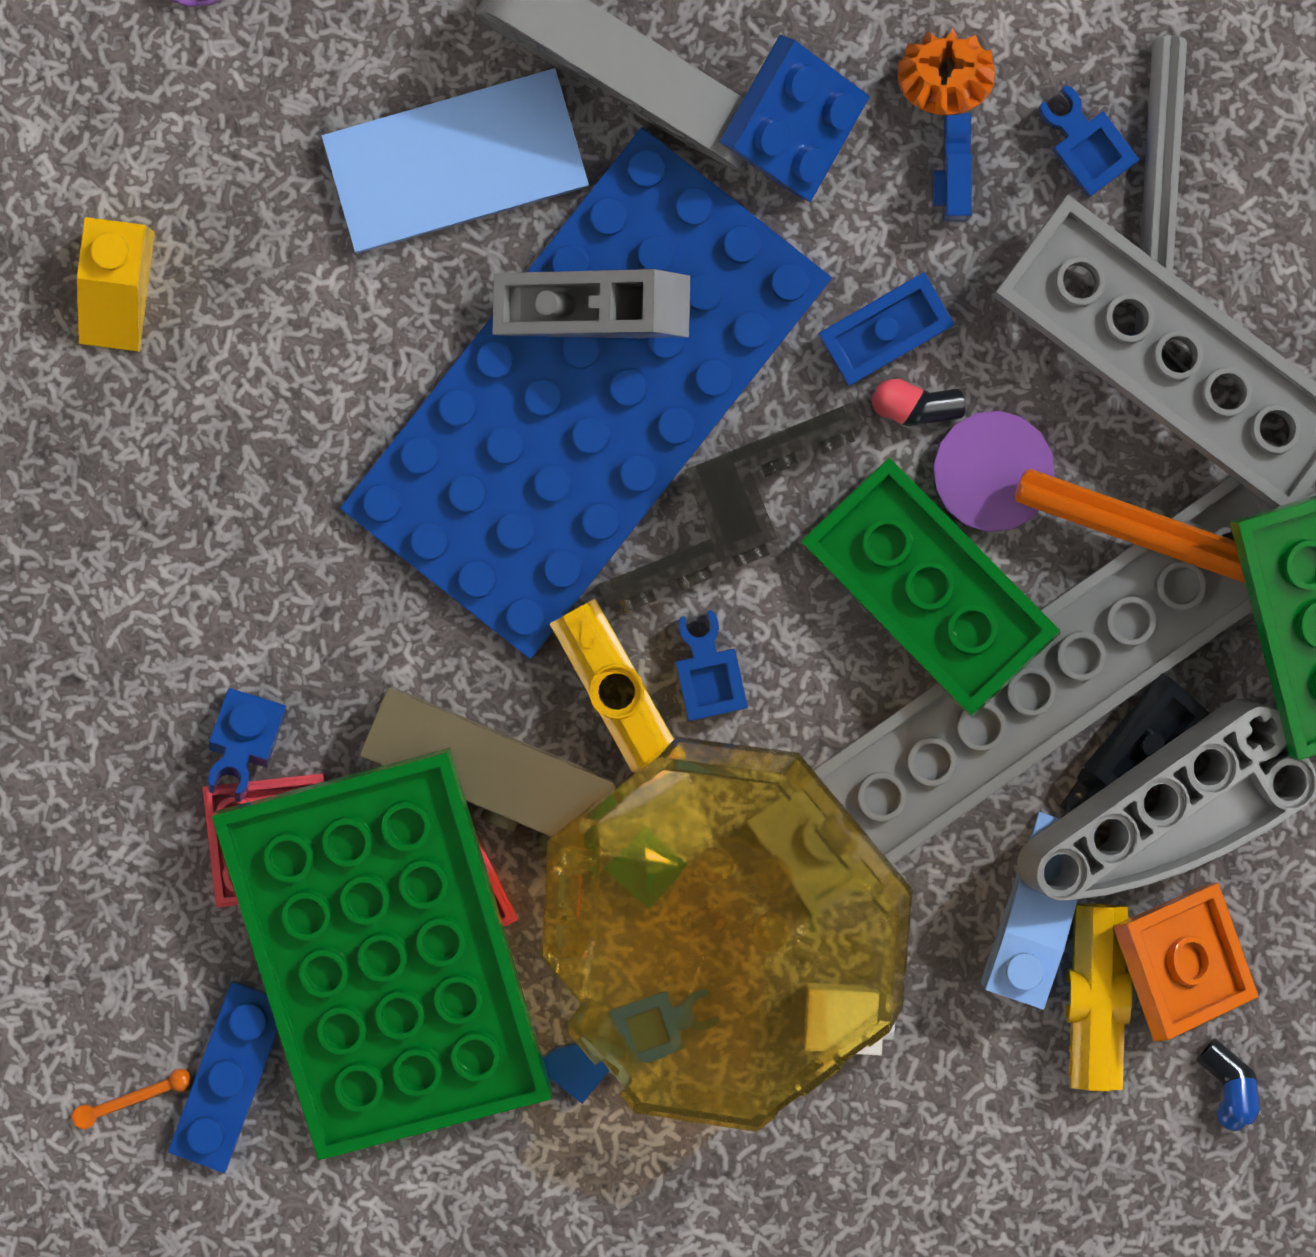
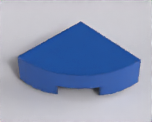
(574, 1070)

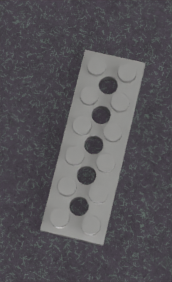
(1135, 362)

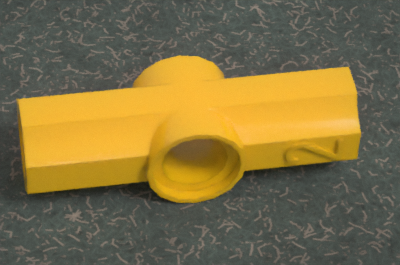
(598, 653)
(1098, 1000)

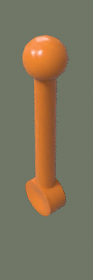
(86, 1115)

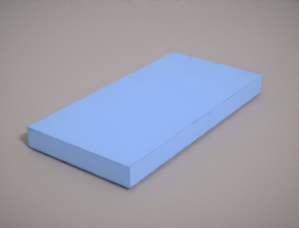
(455, 161)

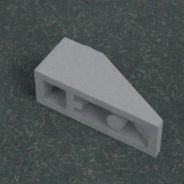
(592, 304)

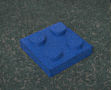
(794, 118)

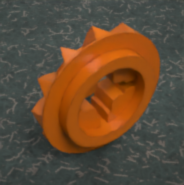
(969, 81)

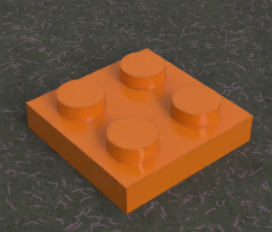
(1185, 961)

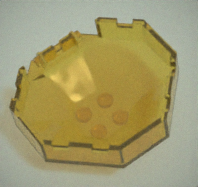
(724, 933)

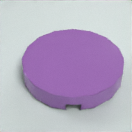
(981, 468)

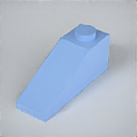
(1030, 937)

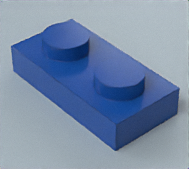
(886, 329)

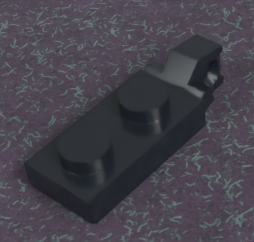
(1151, 724)

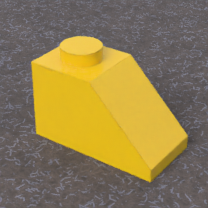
(113, 283)

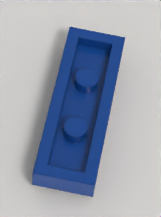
(226, 1079)

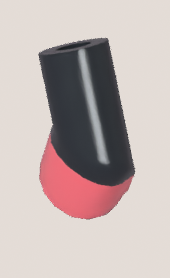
(914, 405)

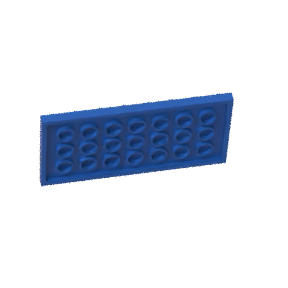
(558, 446)

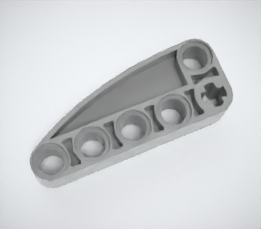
(623, 63)
(1194, 815)

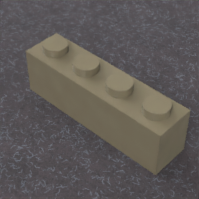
(494, 769)

